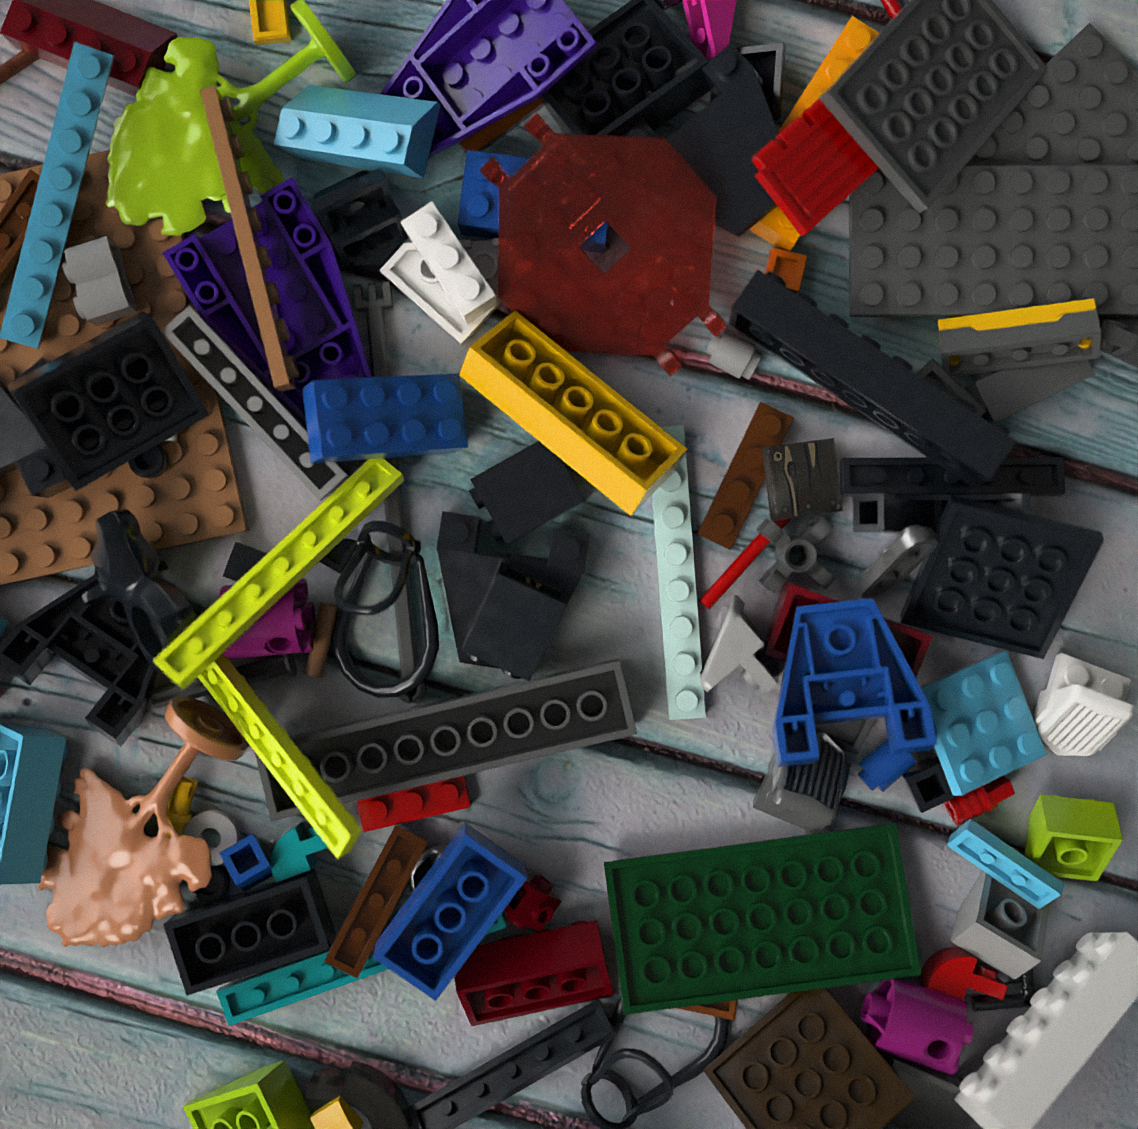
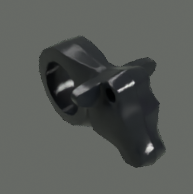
(129, 573)

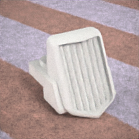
(1081, 707)

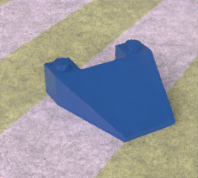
(845, 670)

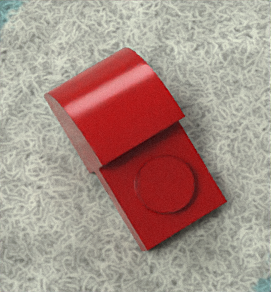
(955, 970)

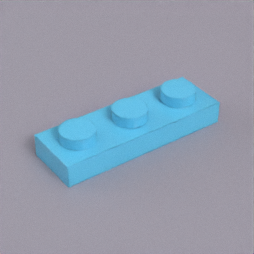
(1005, 864)

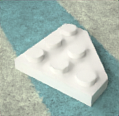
(415, 279)

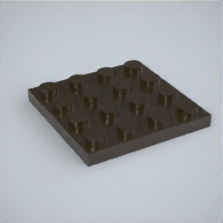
(808, 1070)

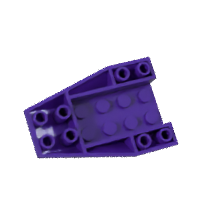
(489, 61)
(309, 286)

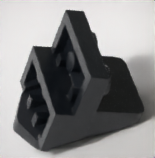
(361, 220)

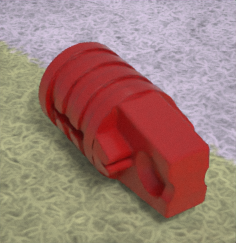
(979, 800)

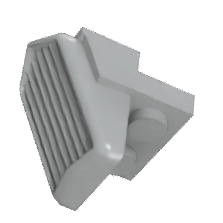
(738, 645)

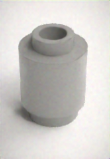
(733, 355)

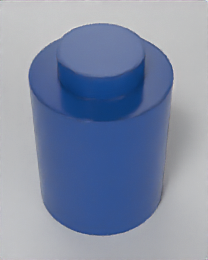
(883, 769)

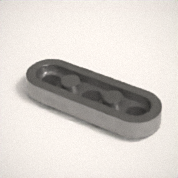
(897, 562)

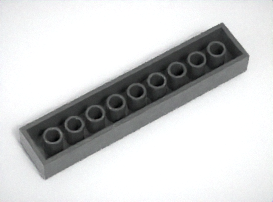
(462, 735)

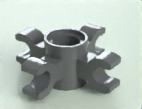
(813, 533)

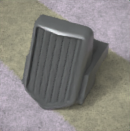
(807, 792)

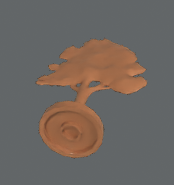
(115, 874)

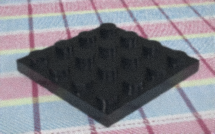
(1000, 576)

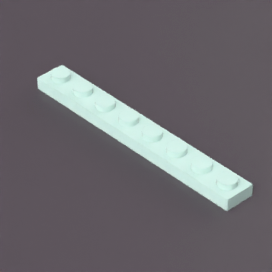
(678, 592)

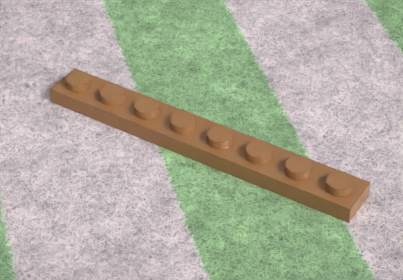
(246, 225)

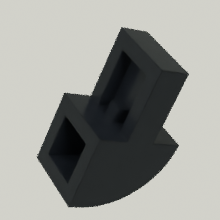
(928, 784)

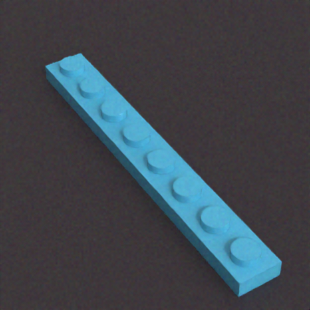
(56, 195)

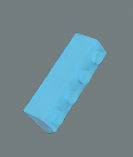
(358, 130)
(28, 792)

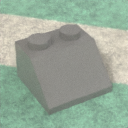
(1001, 927)

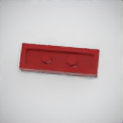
(414, 803)

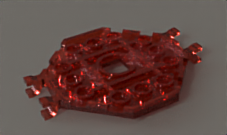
(652, 205)

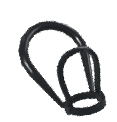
(348, 608)
(663, 1091)

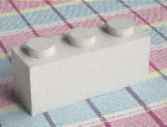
(449, 262)

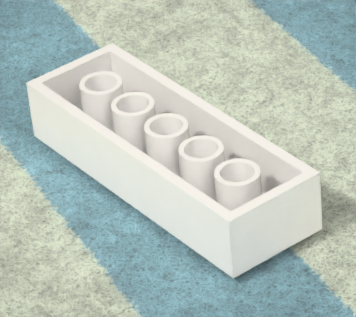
(1054, 1034)

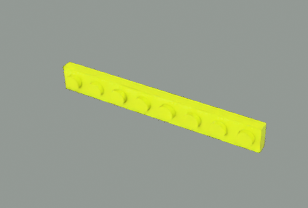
(278, 572)
(281, 756)

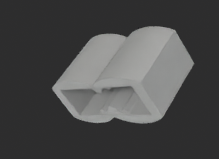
(99, 281)

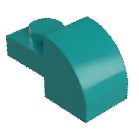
(295, 852)

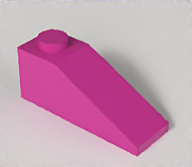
(710, 24)

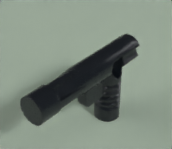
(1013, 997)

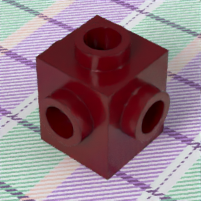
(533, 903)

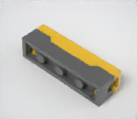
(1020, 338)

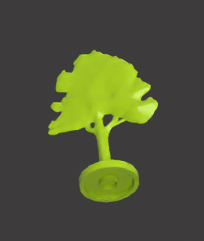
(163, 142)

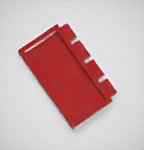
(812, 167)

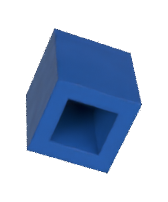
(247, 862)

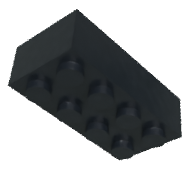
(250, 932)

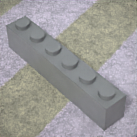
(251, 401)

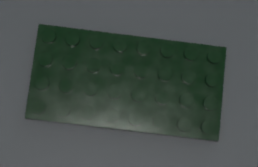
(761, 918)

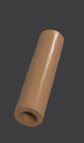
(322, 639)

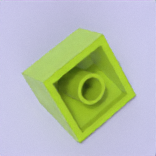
(1072, 836)

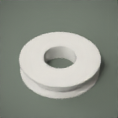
(222, 823)

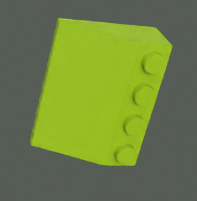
(254, 1101)

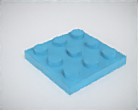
(982, 723)

